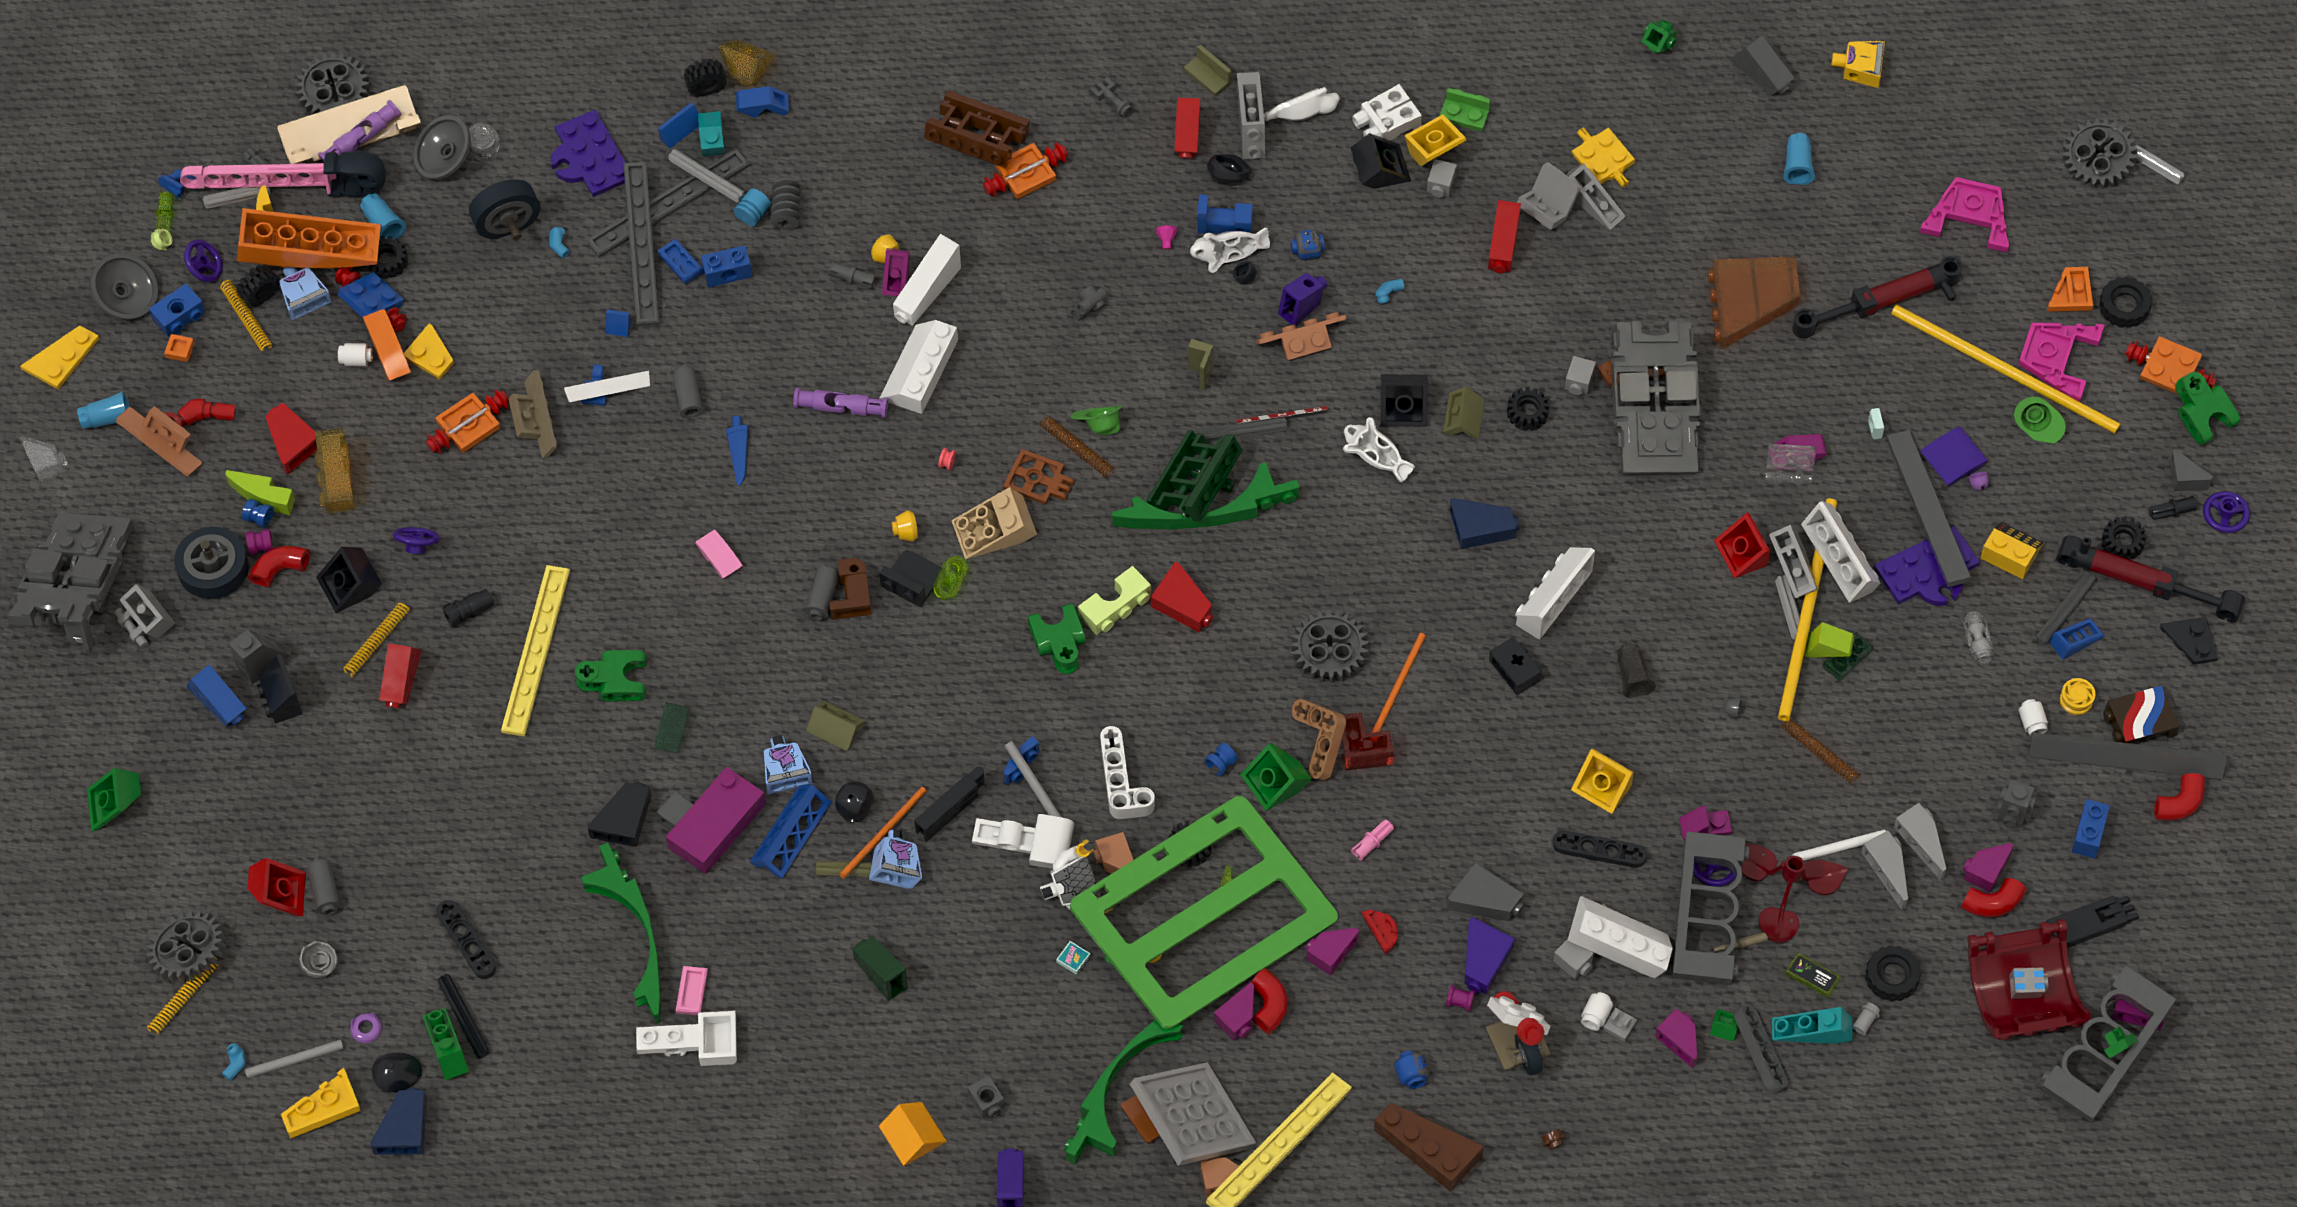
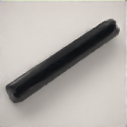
(463, 1016)

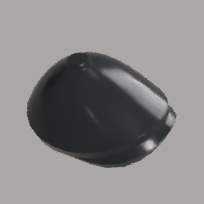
(1227, 168)
(396, 1071)

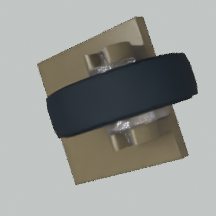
(1514, 1052)

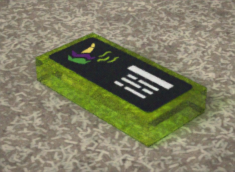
(1812, 975)

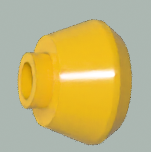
(879, 248)
(905, 526)

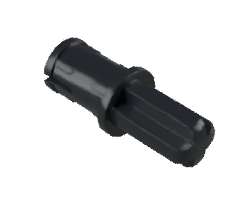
(2173, 507)

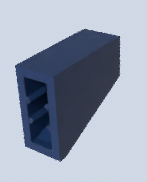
(1482, 523)
(403, 1125)

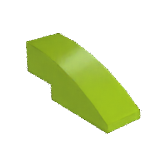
(262, 489)

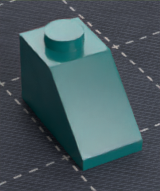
(711, 134)

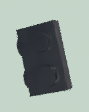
(910, 577)

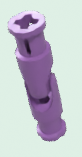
(357, 136)
(857, 403)

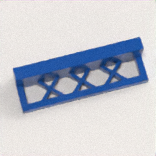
(785, 824)

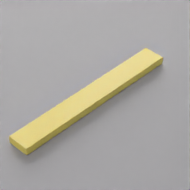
(535, 651)
(1280, 1143)

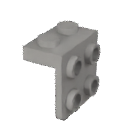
(1550, 197)

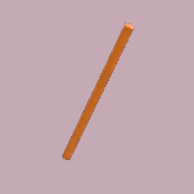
(1401, 678)
(879, 836)

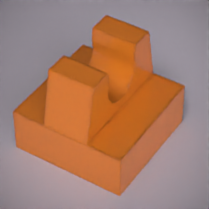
(179, 348)

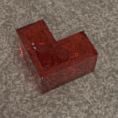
(1364, 749)

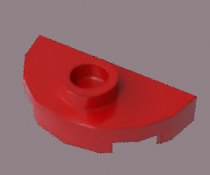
(1382, 928)

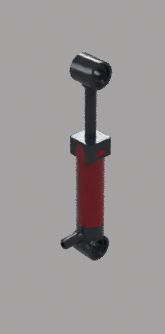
(1867, 301)
(2079, 553)

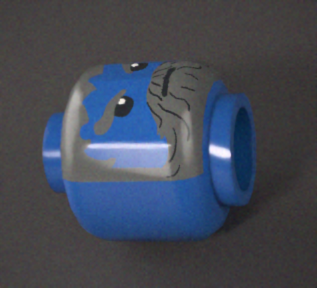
(1307, 244)
(1412, 1069)

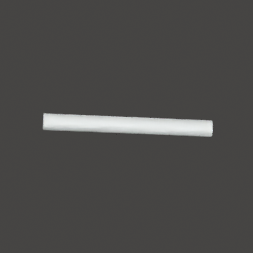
(1837, 846)

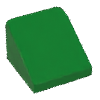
(1724, 1025)

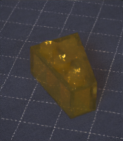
(335, 471)

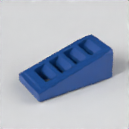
(2063, 644)

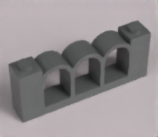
(1711, 850)
(2075, 1094)

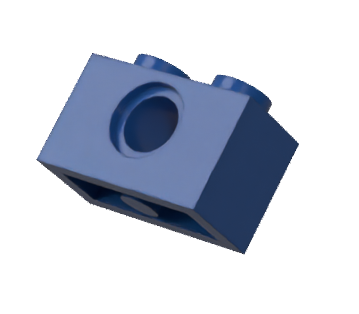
(726, 266)
(182, 300)
(2090, 828)

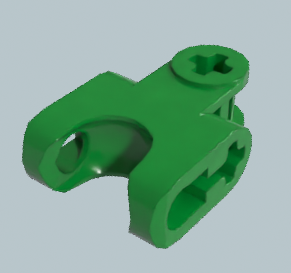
(2200, 404)
(1059, 639)
(609, 676)

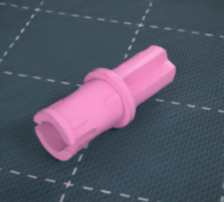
(1372, 840)

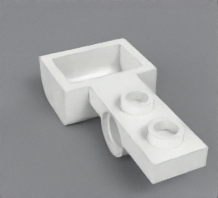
(1042, 843)
(712, 1037)

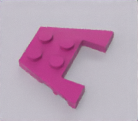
(1973, 204)
(2048, 351)

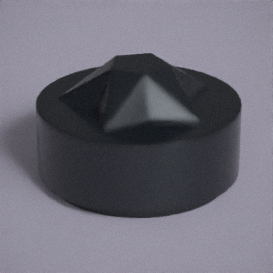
(1244, 272)

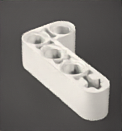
(1118, 773)

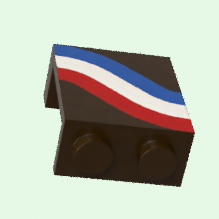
(2141, 716)

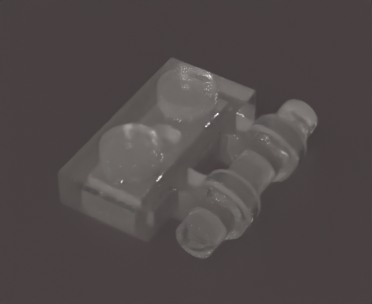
(1790, 458)

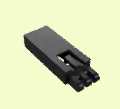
(949, 804)
(2085, 925)

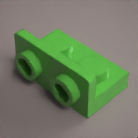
(1466, 109)

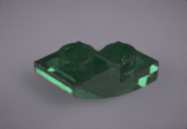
(1841, 666)
(671, 727)

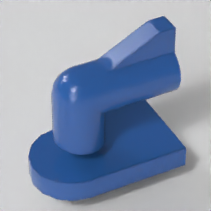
(171, 183)

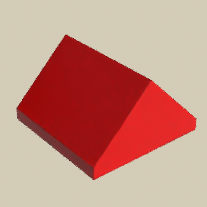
(1743, 547)

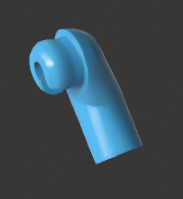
(1388, 287)

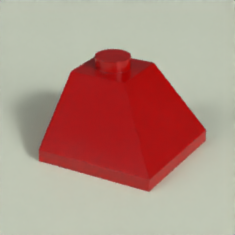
(277, 886)

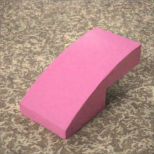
(718, 553)

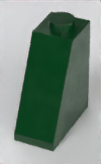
(881, 967)

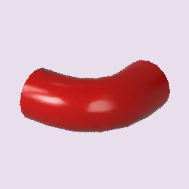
(276, 560)
(2185, 802)
(1995, 903)
(1274, 998)

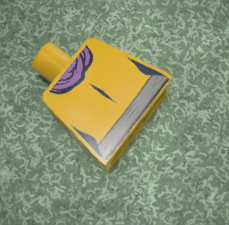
(1861, 62)

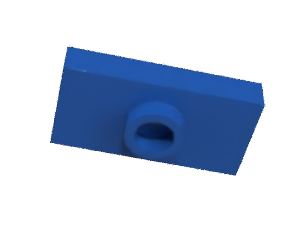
(680, 261)

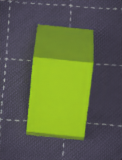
(1829, 642)

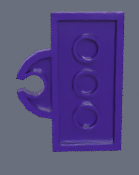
(589, 153)
(1918, 573)

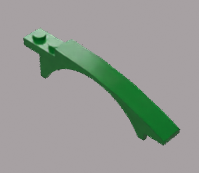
(1259, 494)
(616, 885)
(1094, 1127)

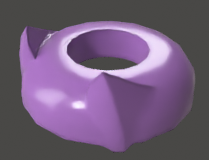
(366, 1037)

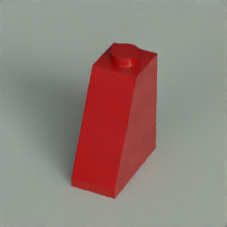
(1187, 127)
(1504, 236)
(291, 437)
(1182, 599)
(399, 674)

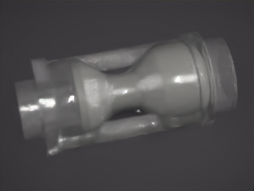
(1981, 648)

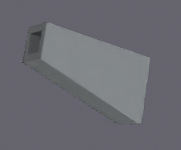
(1251, 115)

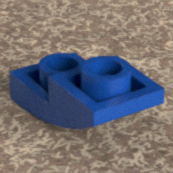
(1029, 752)

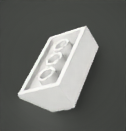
(920, 365)
(1840, 552)
(1555, 591)
(1620, 938)

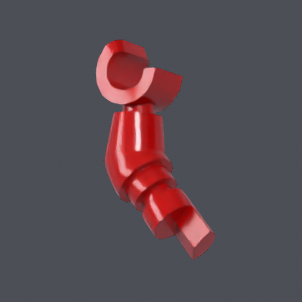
(199, 409)

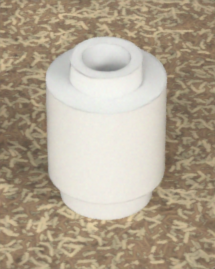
(355, 354)
(2033, 717)
(1596, 1011)

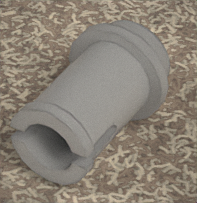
(1868, 1015)

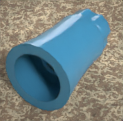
(1798, 160)
(379, 212)
(103, 411)

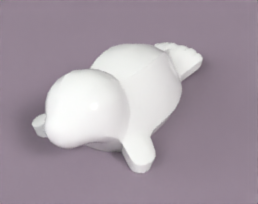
(1305, 106)
(1228, 247)
(1376, 449)

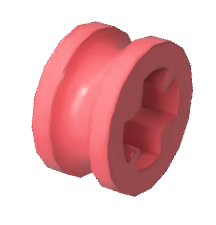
(947, 459)

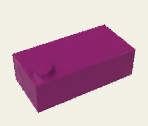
(715, 820)

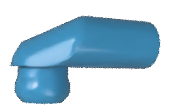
(555, 241)
(237, 1061)

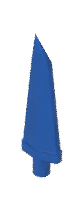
(738, 440)

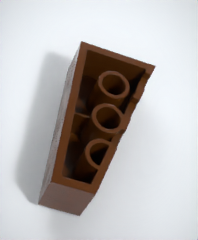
(1430, 1146)

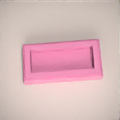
(691, 990)

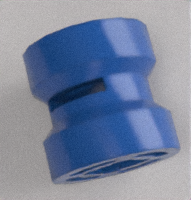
(258, 513)
(1222, 758)

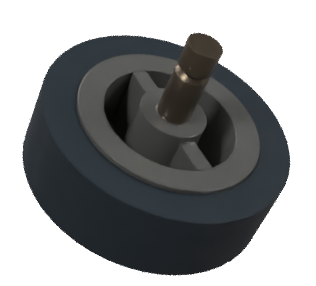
(504, 209)
(211, 562)

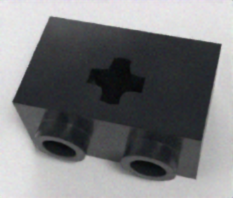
(1517, 677)

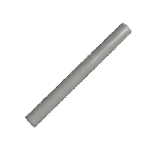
(1031, 779)
(294, 1058)

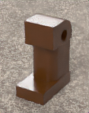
(854, 578)

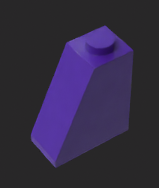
(1485, 955)
(1010, 1178)

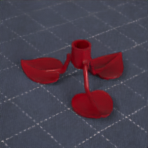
(1822, 878)

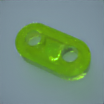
(950, 579)

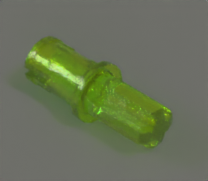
(164, 211)

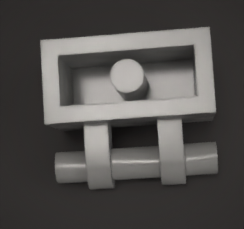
(146, 612)

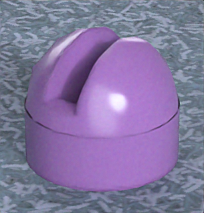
(1979, 479)

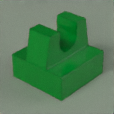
(2118, 1041)

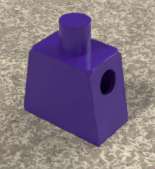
(1303, 292)

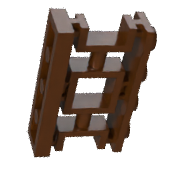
(982, 117)

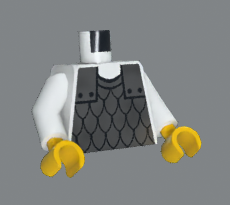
(1070, 876)

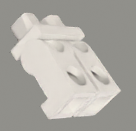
(1388, 114)

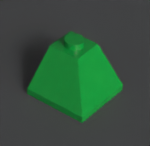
(1275, 776)
(112, 796)

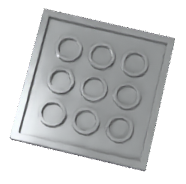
(1192, 1113)

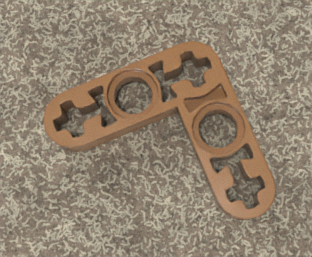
(1327, 732)

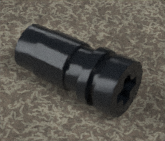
(468, 606)

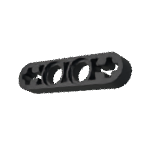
(1600, 845)
(465, 940)

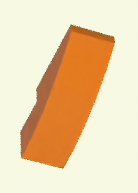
(386, 344)

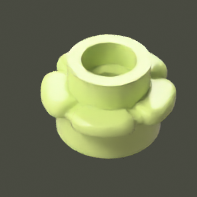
(161, 239)

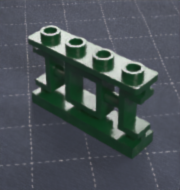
(1208, 481)

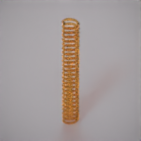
(1082, 446)
(1820, 748)

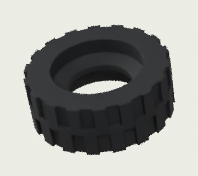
(2125, 286)
(1898, 956)

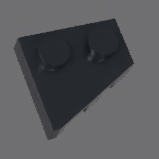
(2192, 638)

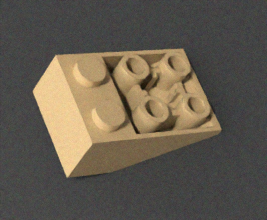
(994, 524)

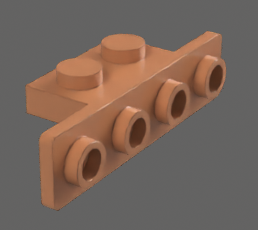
(1305, 339)
(161, 436)

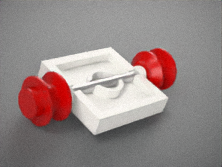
(1529, 1023)

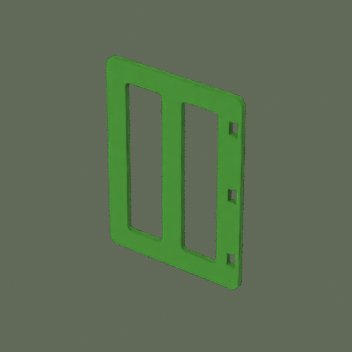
(1132, 958)

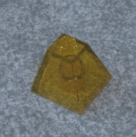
(745, 61)

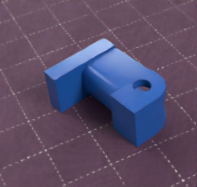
(1223, 219)

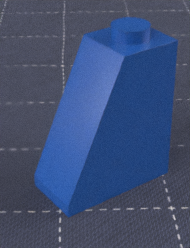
(217, 696)

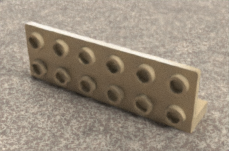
(317, 132)

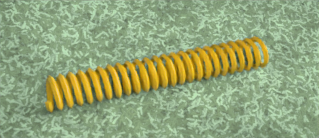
(247, 312)
(375, 638)
(176, 996)

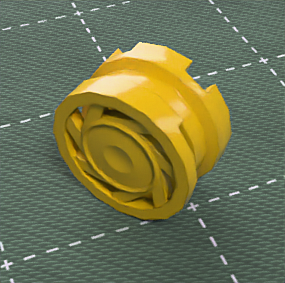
(2078, 697)

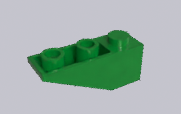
(445, 1043)

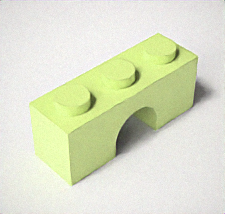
(1101, 614)

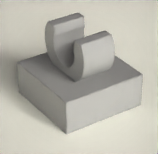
(1620, 1024)

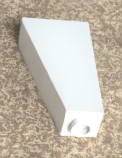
(928, 280)

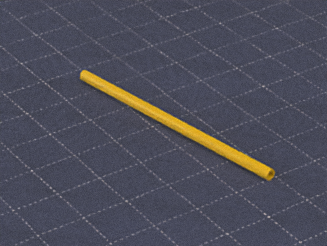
(2006, 369)
(1801, 637)

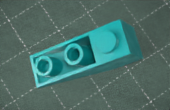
(1818, 1026)

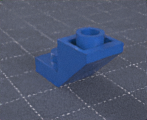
(756, 100)

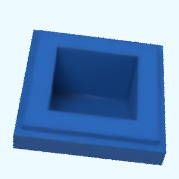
(618, 323)

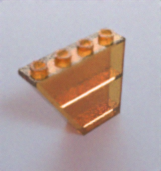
(1751, 294)

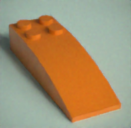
(306, 240)

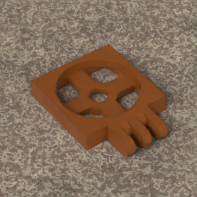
(1054, 484)

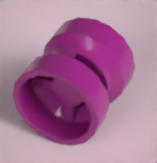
(259, 541)

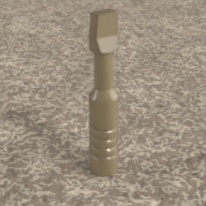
(1745, 942)

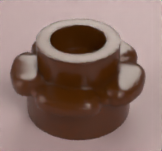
(1553, 1139)

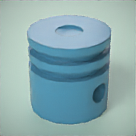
(752, 207)

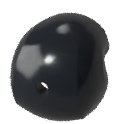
(857, 807)

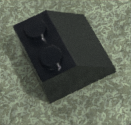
(1379, 162)
(1404, 400)
(348, 578)
(279, 691)

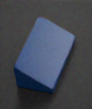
(679, 126)

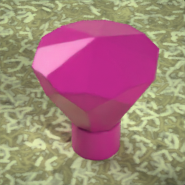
(1166, 234)

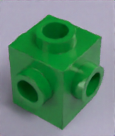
(1654, 40)

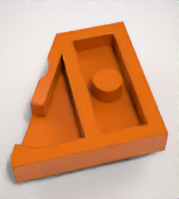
(2072, 291)

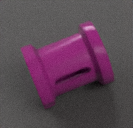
(1460, 998)

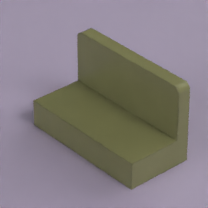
(1209, 71)
(1201, 360)
(1464, 413)
(834, 725)

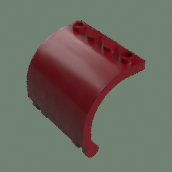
(2024, 949)

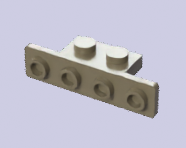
(532, 415)

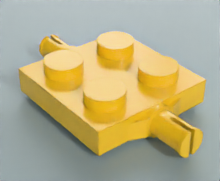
(1604, 156)

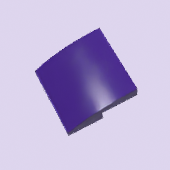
(1954, 456)

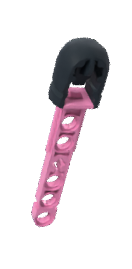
(348, 173)

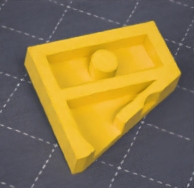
(429, 353)

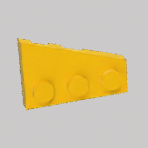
(62, 357)
(326, 1105)

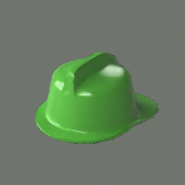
(1101, 419)
(2049, 422)

